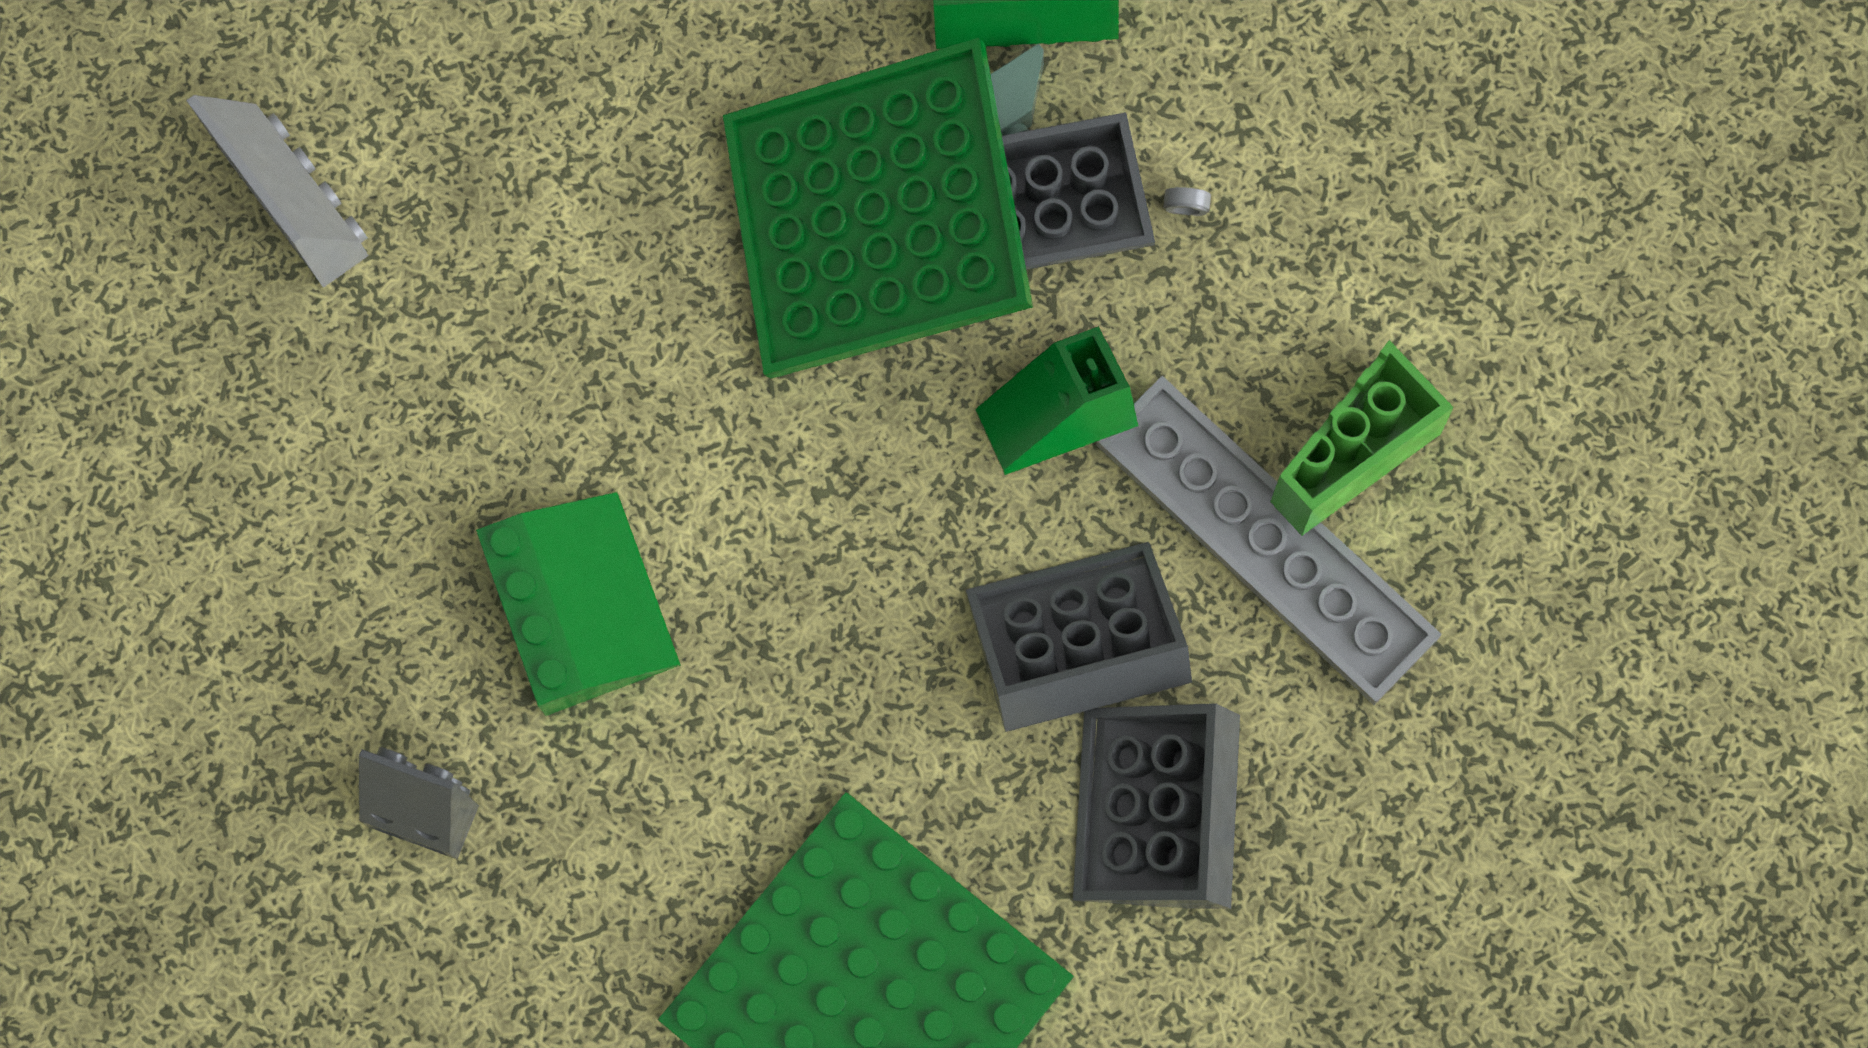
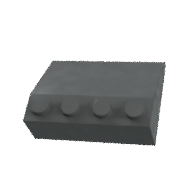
(1077, 191)
(1081, 638)
(1158, 806)

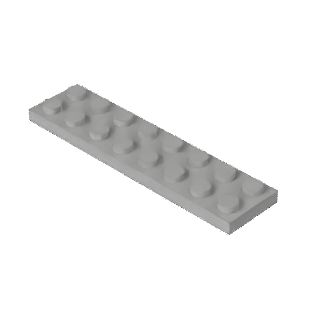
(1303, 579)

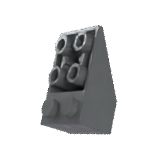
(414, 804)

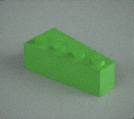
(1361, 440)

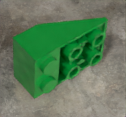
(1058, 403)

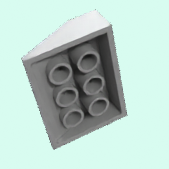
(284, 185)

